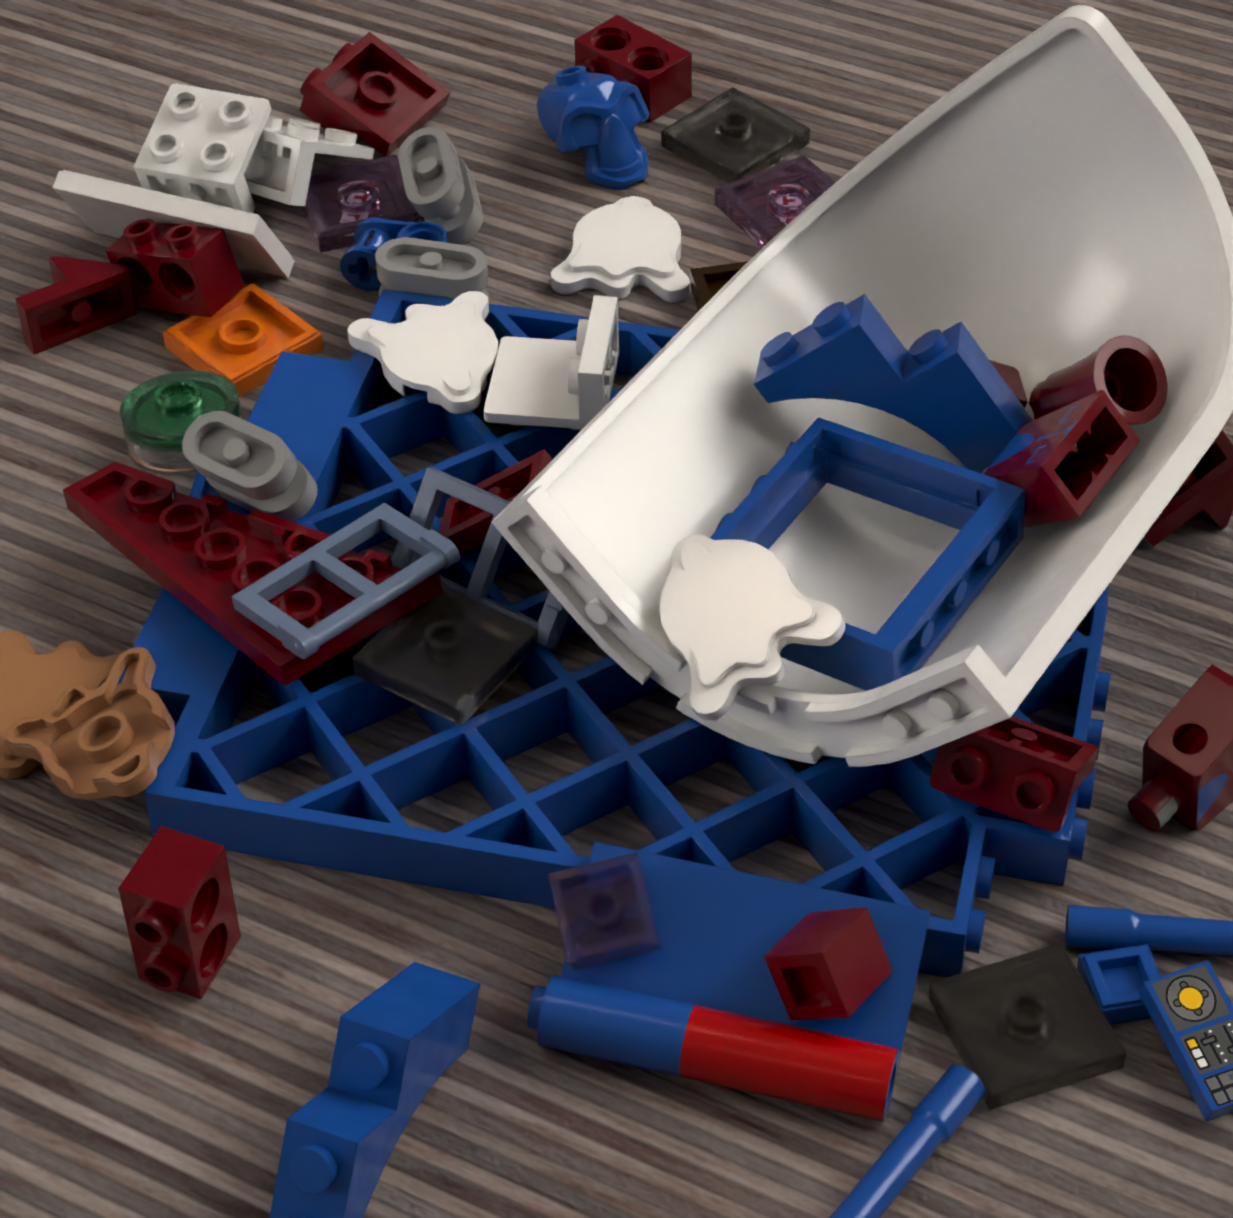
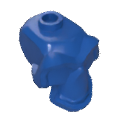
(598, 118)

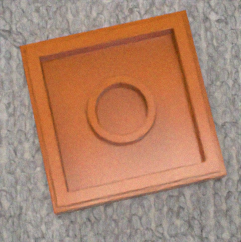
(243, 338)

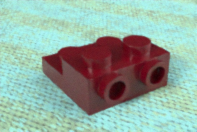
(372, 94)

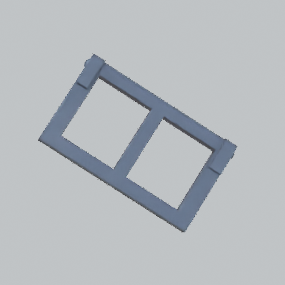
(424, 510)
(253, 600)

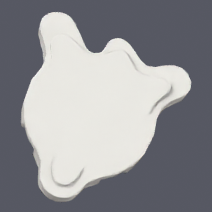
(624, 249)
(435, 350)
(732, 614)

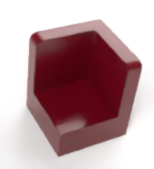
(828, 964)

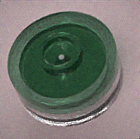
(163, 409)

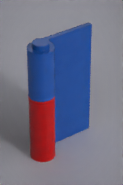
(711, 1004)

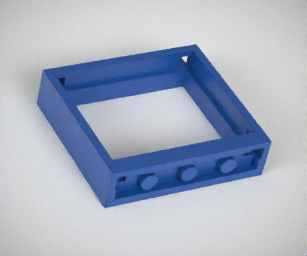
(976, 504)

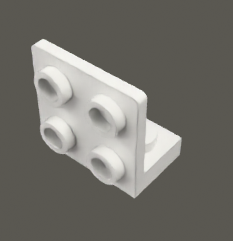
(203, 146)
(285, 157)
(557, 379)

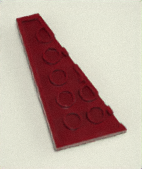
(212, 553)

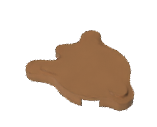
(34, 683)
(101, 737)

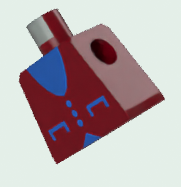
(1056, 475)
(1189, 758)

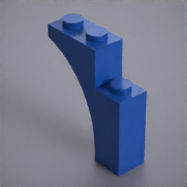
(936, 385)
(380, 1071)

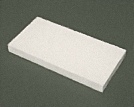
(114, 205)

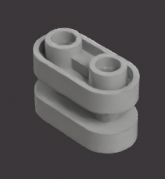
(440, 184)
(431, 267)
(249, 466)

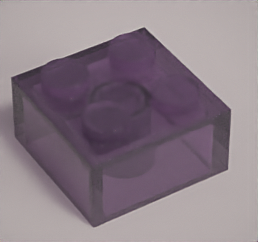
(604, 911)

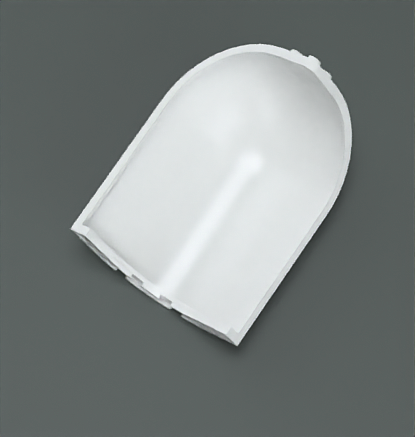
(1045, 217)

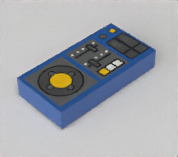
(1198, 1031)

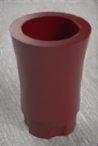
(1121, 368)

